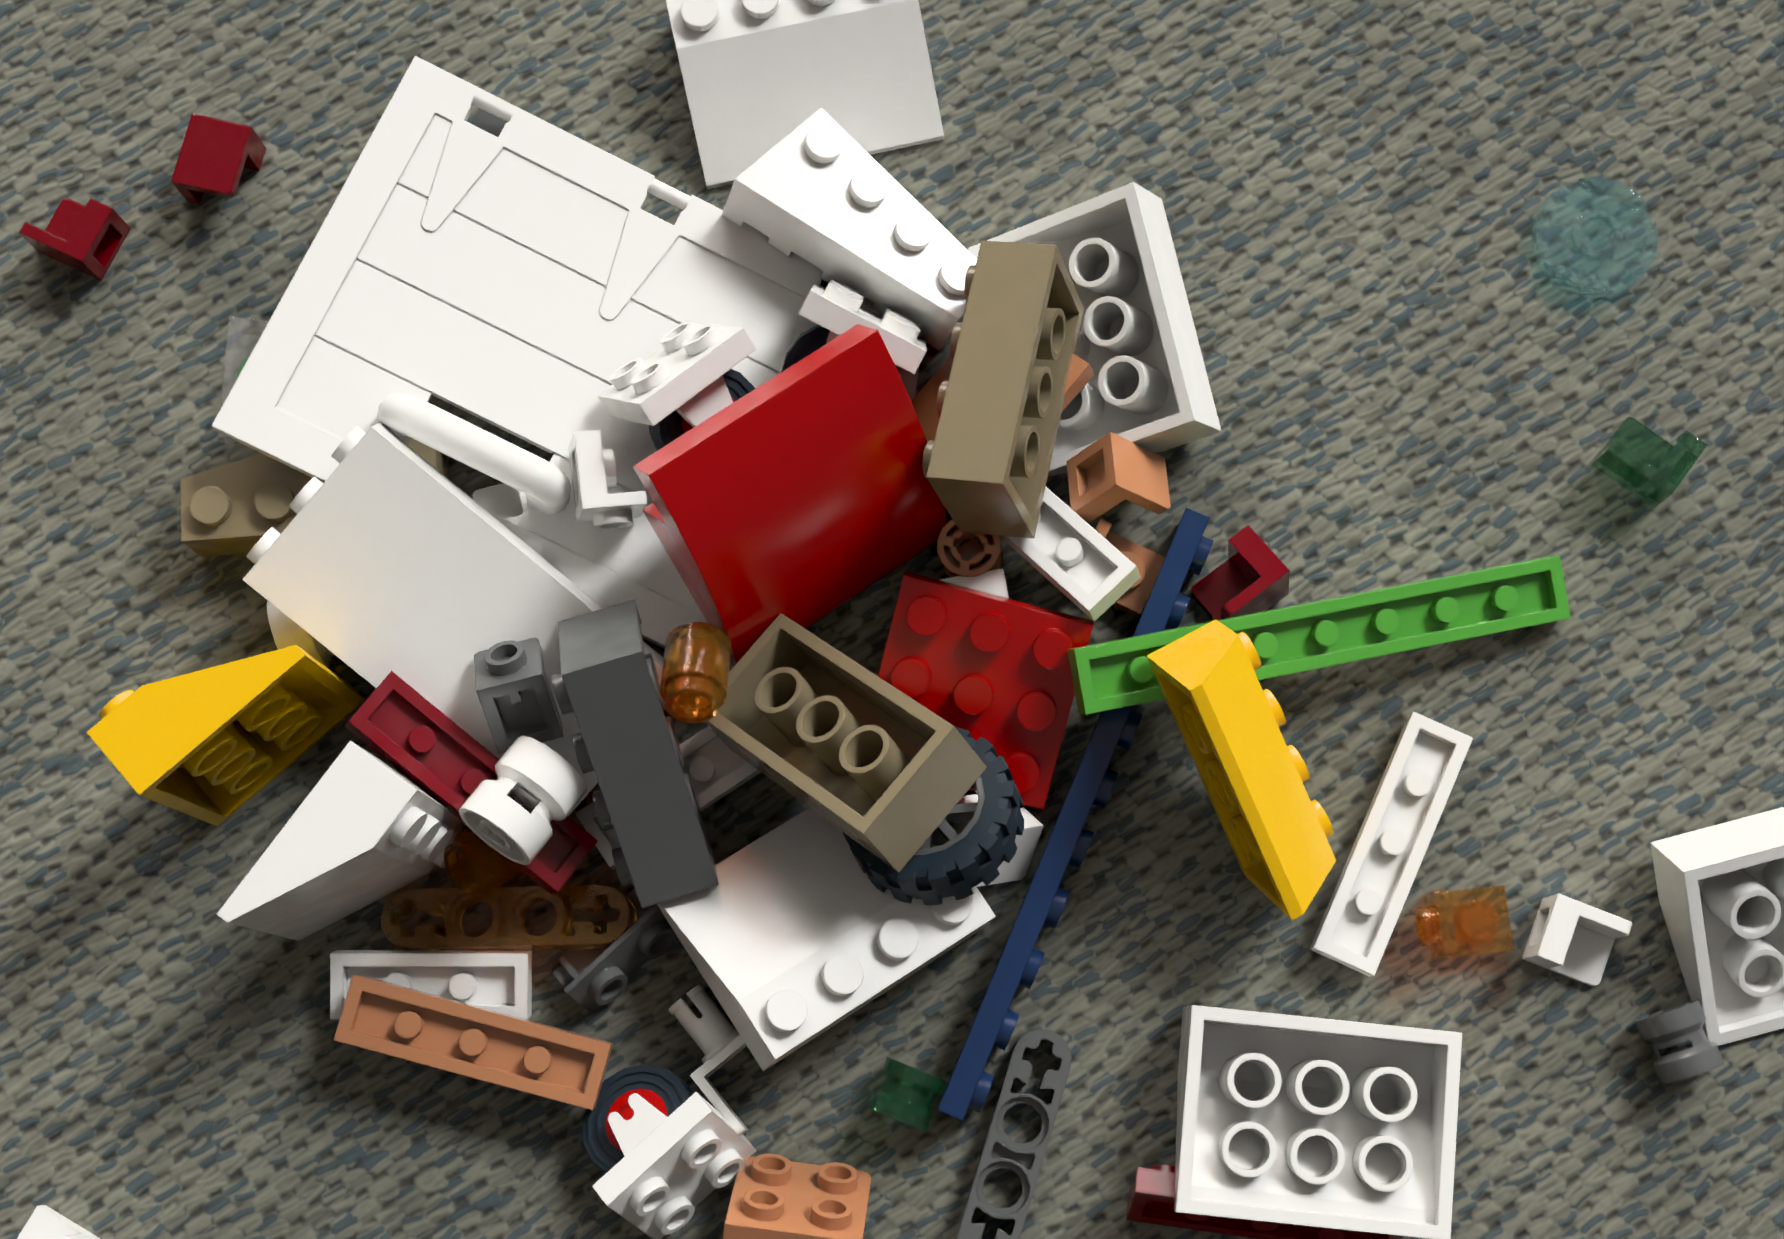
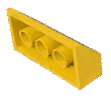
(1246, 763)

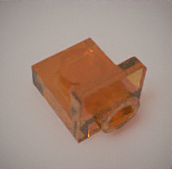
(1464, 922)

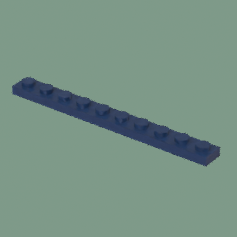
(1068, 839)

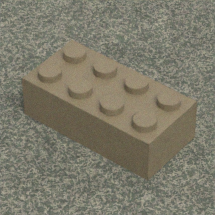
(1004, 389)
(844, 741)

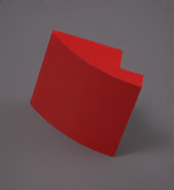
(796, 491)

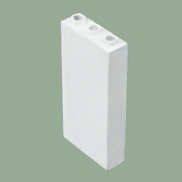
(415, 580)

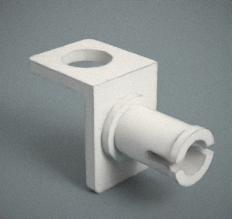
(717, 1041)

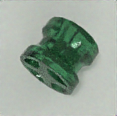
(907, 1094)

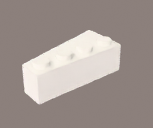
(855, 223)

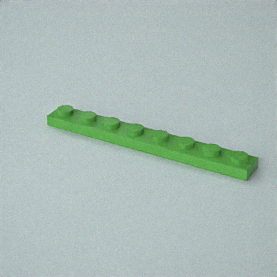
(1341, 629)

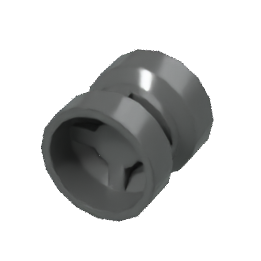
(1674, 1027)

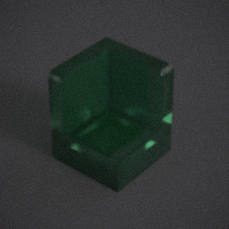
(1647, 462)

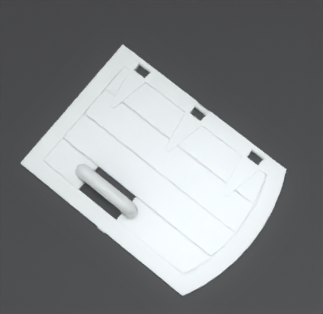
(514, 292)

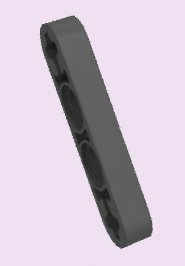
(1003, 1152)

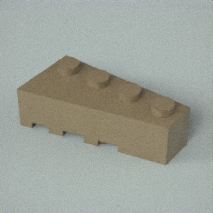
(239, 502)

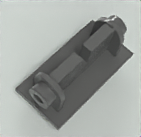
(601, 975)

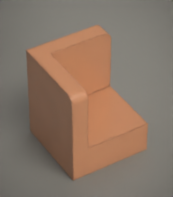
(1113, 472)

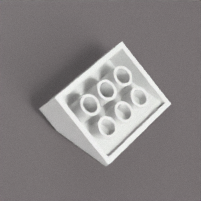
(773, 63)
(1132, 329)
(343, 849)
(1727, 920)
(806, 936)
(1317, 1122)

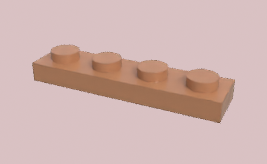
(473, 1041)

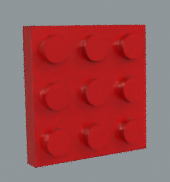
(988, 670)

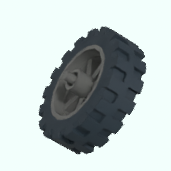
(960, 858)

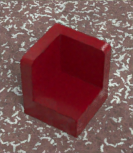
(215, 157)
(80, 236)
(1246, 582)

